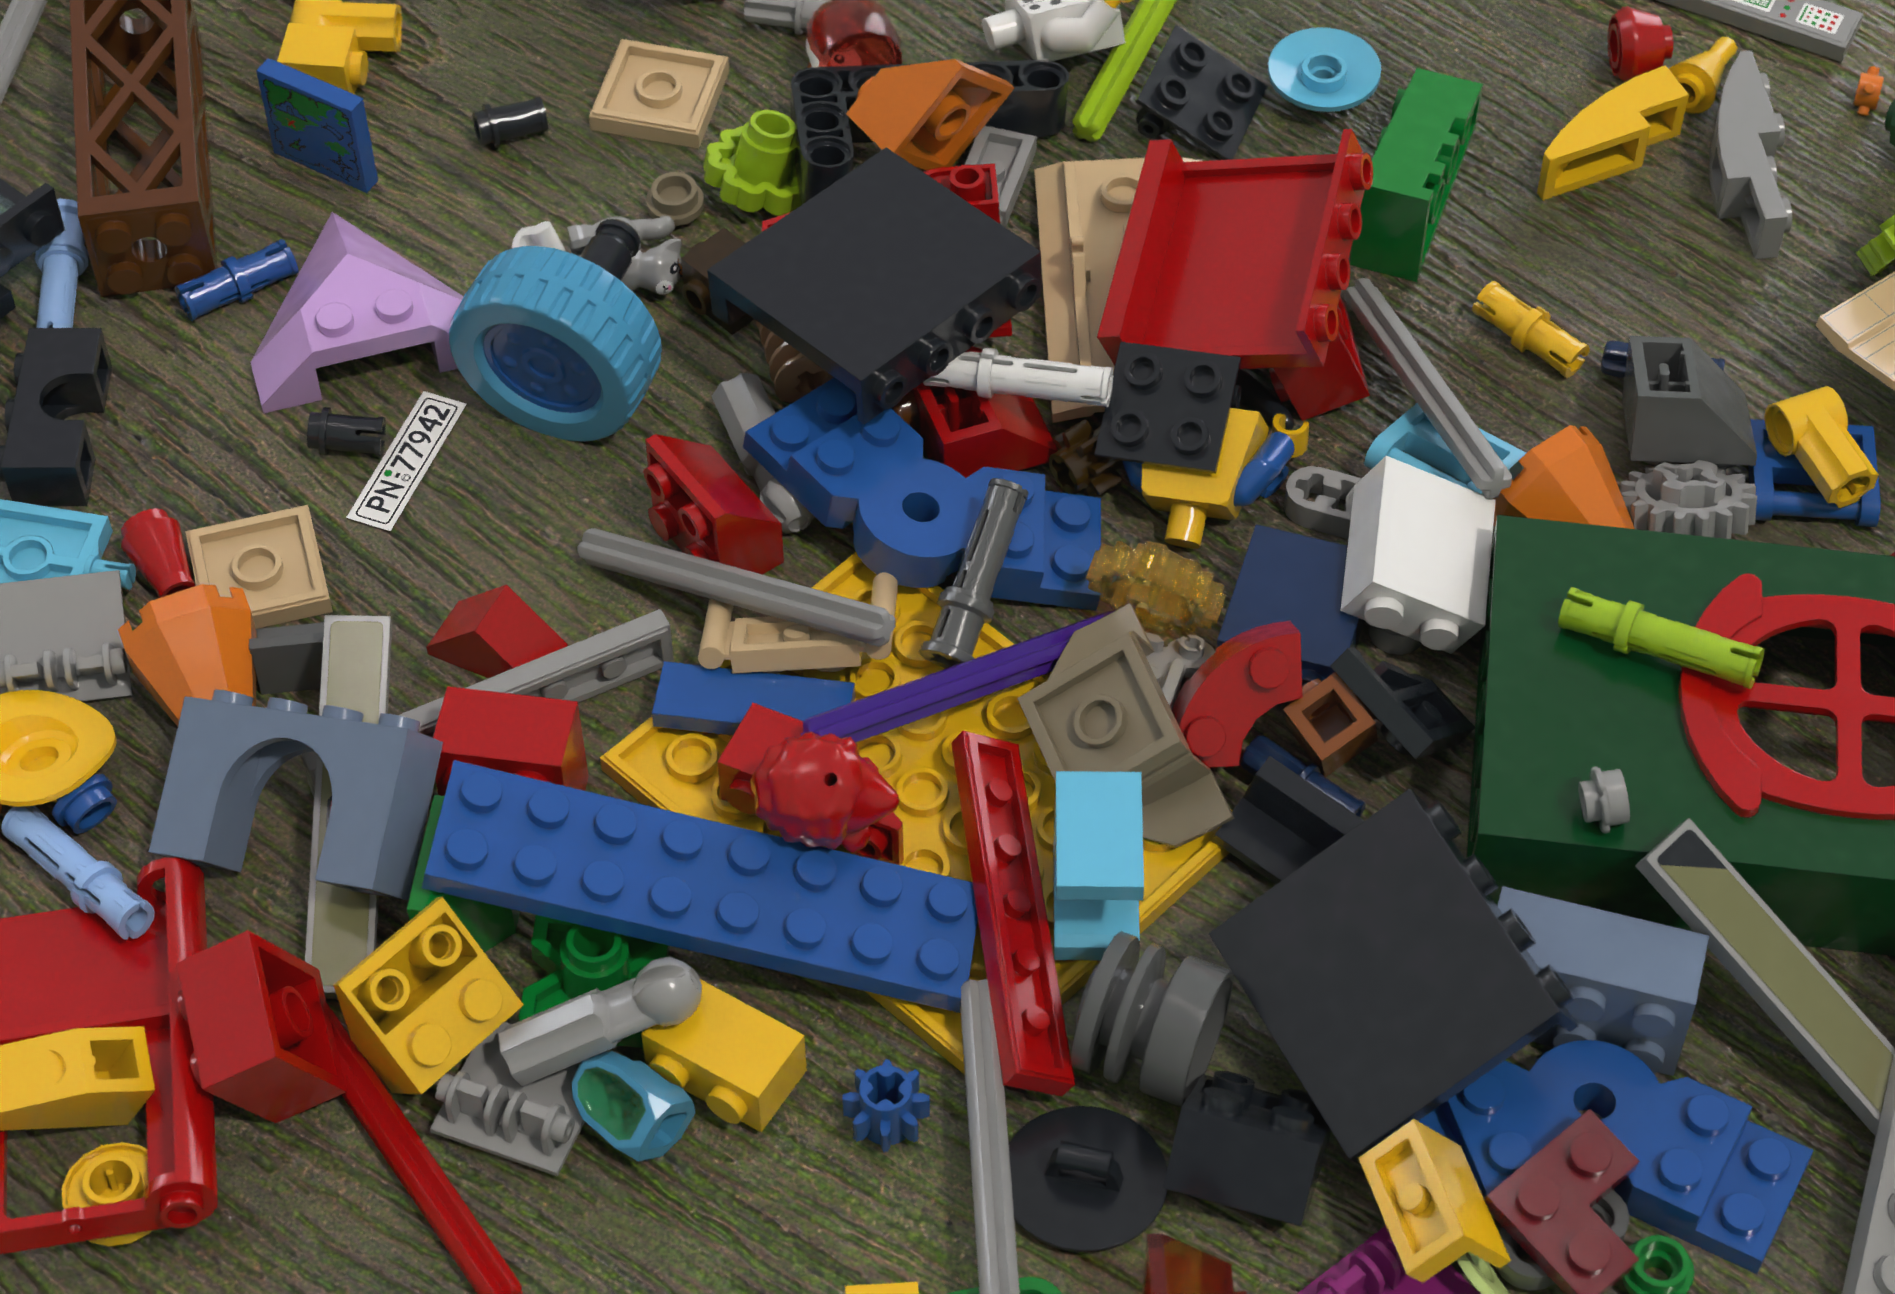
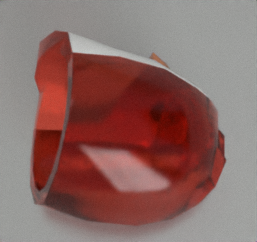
(852, 35)

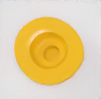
(49, 746)

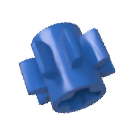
(886, 1105)

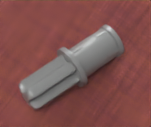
(782, 12)

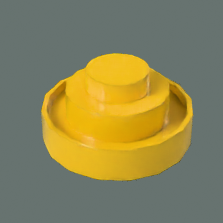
(108, 1176)

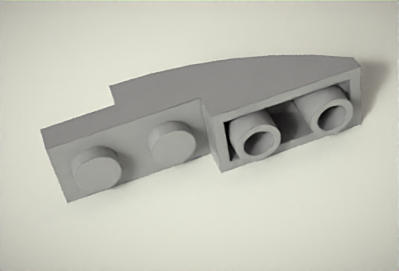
(1743, 158)

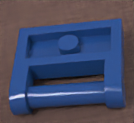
(1776, 468)

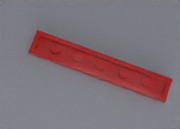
(1012, 916)

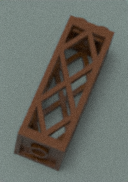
(175, 215)

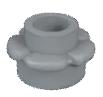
(1604, 798)

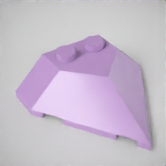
(346, 306)

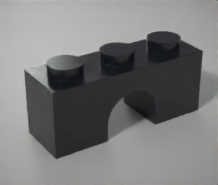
(55, 377)

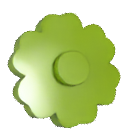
(756, 164)

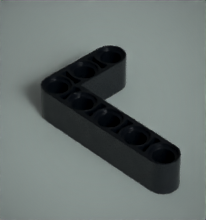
(827, 134)

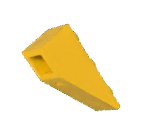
(75, 1079)

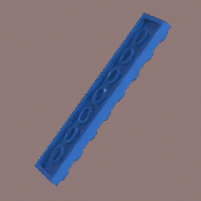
(703, 886)

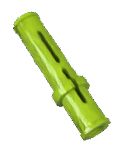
(1653, 635)

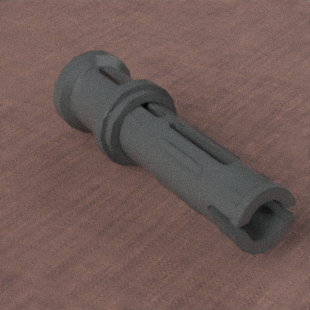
(967, 602)

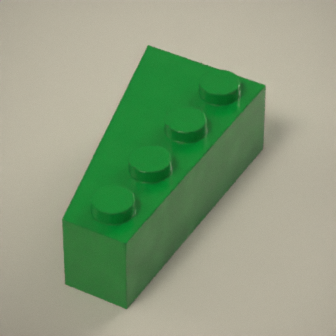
(1415, 172)

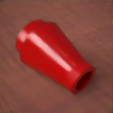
(157, 550)

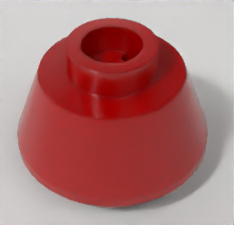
(1637, 43)

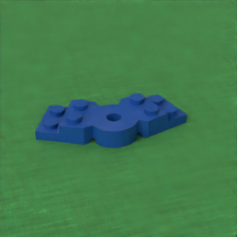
(919, 513)
(1701, 1160)

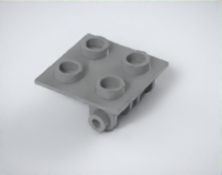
(64, 636)
(502, 1117)

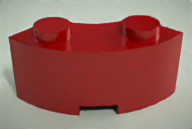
(1237, 688)

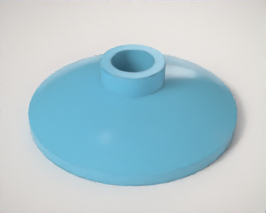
(1324, 69)

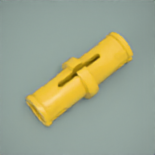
(1530, 329)

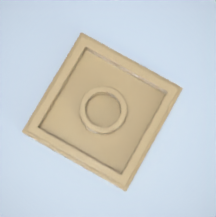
(659, 93)
(270, 559)

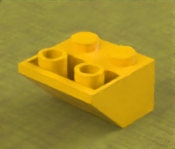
(423, 1000)

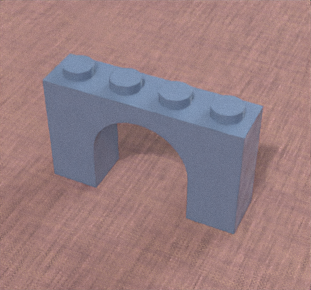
(231, 749)

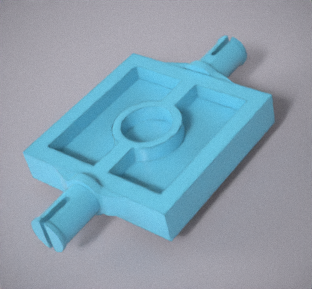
(54, 543)

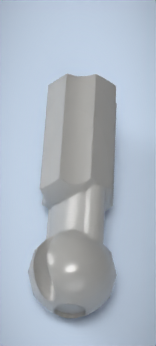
(742, 406)
(594, 1022)

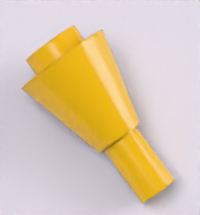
(1703, 74)

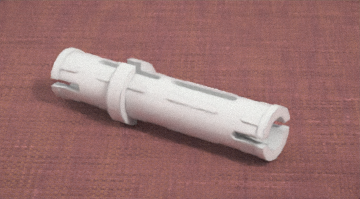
(1030, 378)

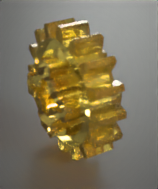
(1158, 585)

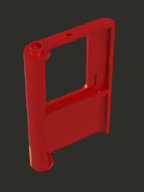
(78, 973)

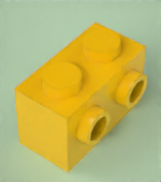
(729, 1058)

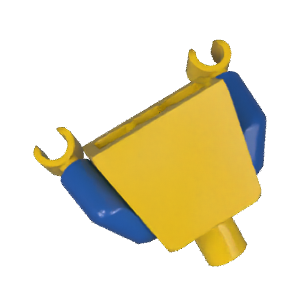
(1244, 470)

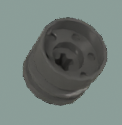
(1140, 1015)

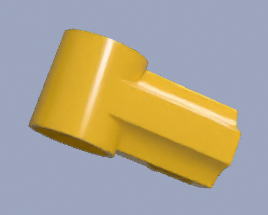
(376, 24)
(1818, 435)

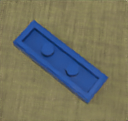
(718, 700)

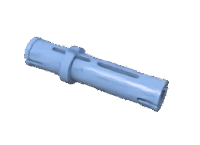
(92, 883)

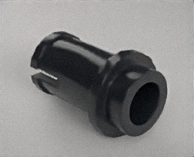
(509, 121)
(343, 432)

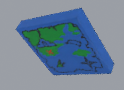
(317, 125)

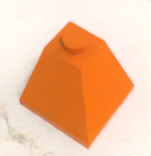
(928, 109)

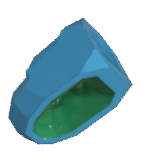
(631, 1105)

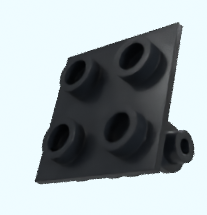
(1198, 96)
(1169, 407)

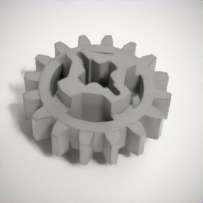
(1690, 500)

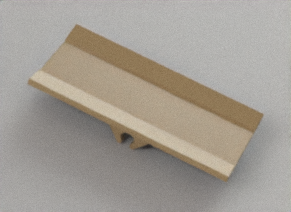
(1081, 232)

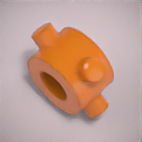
(1868, 91)

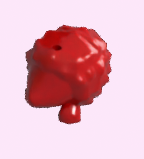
(821, 792)

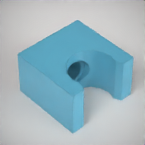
(1096, 861)

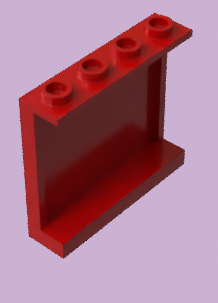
(1238, 255)

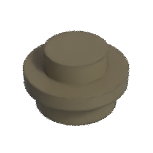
(675, 196)

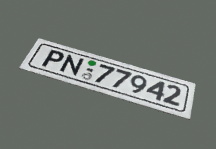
(406, 461)

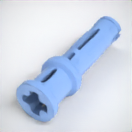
(60, 266)

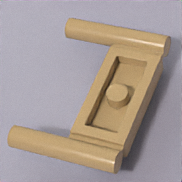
(782, 645)

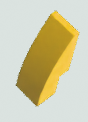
(1614, 133)

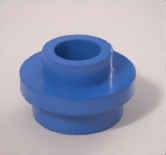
(86, 805)

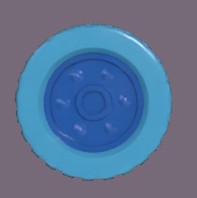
(559, 336)

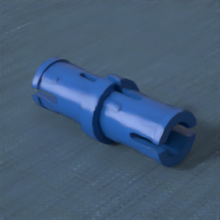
(236, 279)

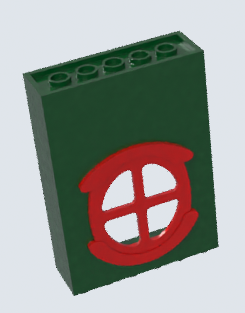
(1570, 702)

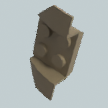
(1111, 716)

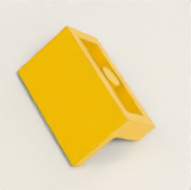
(1430, 1201)

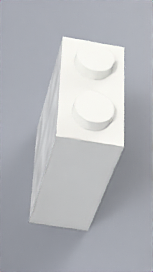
(1418, 555)

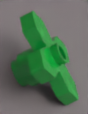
(581, 961)

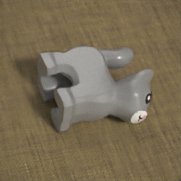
(655, 269)

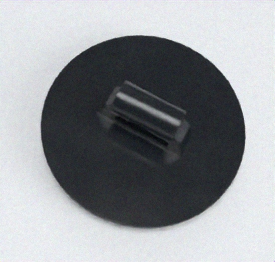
(1086, 1179)

